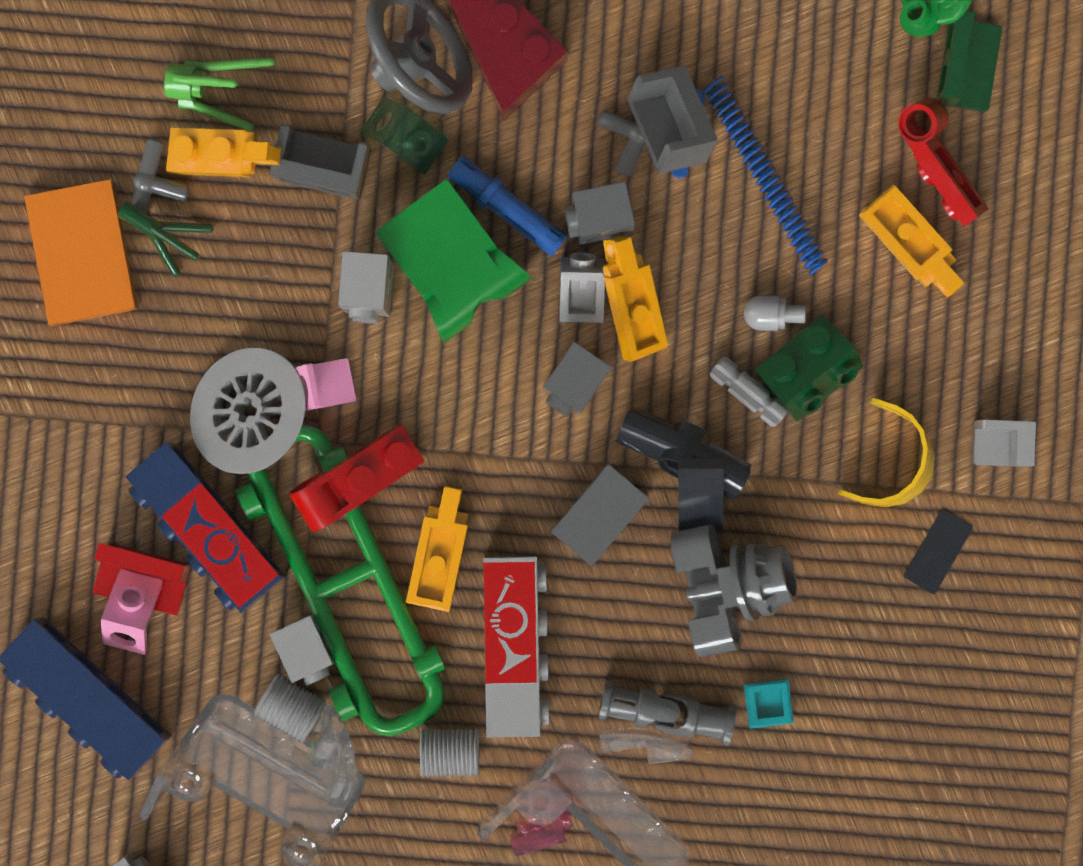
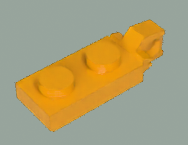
(218, 152)
(912, 240)
(632, 300)
(439, 553)

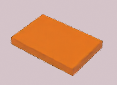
(80, 252)

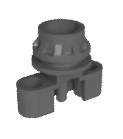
(755, 580)

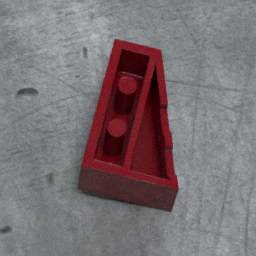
(509, 48)

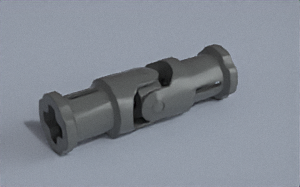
(664, 710)

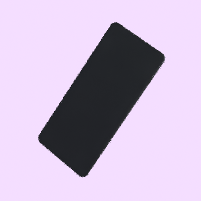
(938, 551)

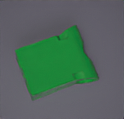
(449, 258)

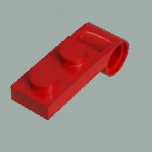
(937, 164)
(356, 478)

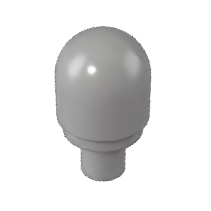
(772, 313)

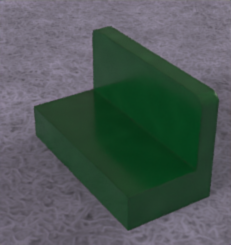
(969, 64)

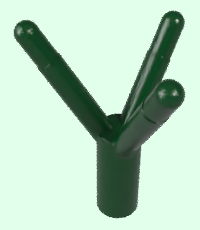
(157, 232)

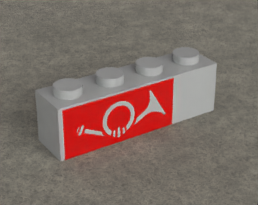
(512, 646)

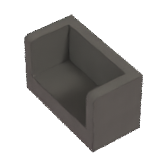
(672, 119)
(321, 163)
(599, 515)

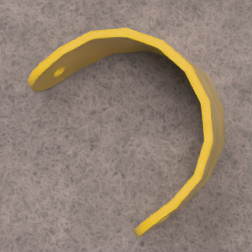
(922, 476)

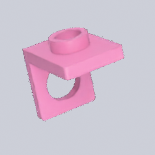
(327, 383)
(130, 610)

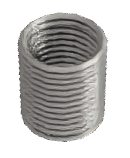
(289, 708)
(449, 752)

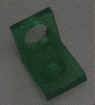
(405, 135)

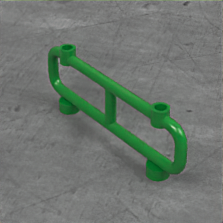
(351, 696)

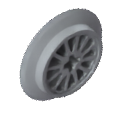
(215, 389)

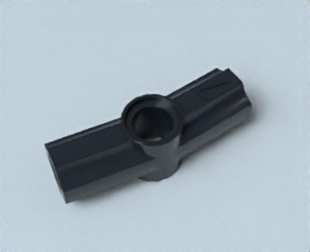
(671, 441)

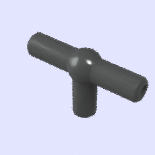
(634, 144)
(147, 182)

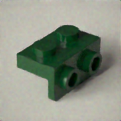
(810, 367)

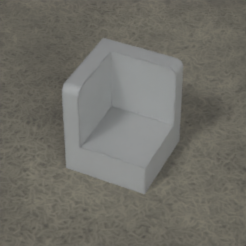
(1004, 443)

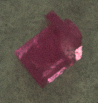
(537, 837)

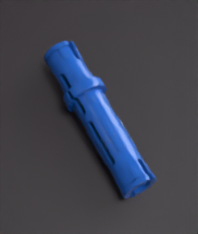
(500, 200)

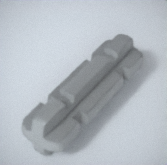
(748, 391)

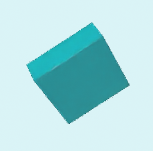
(768, 703)

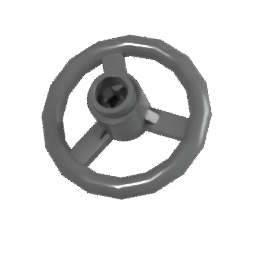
(414, 56)

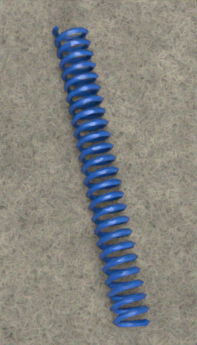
(762, 175)

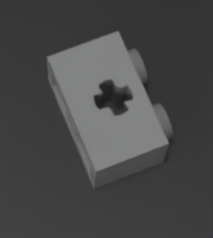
(366, 286)

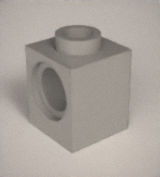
(303, 651)

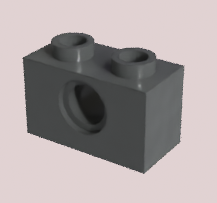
(600, 214)
(575, 380)

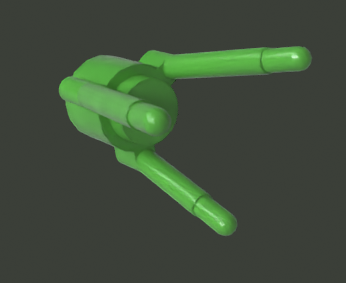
(190, 81)

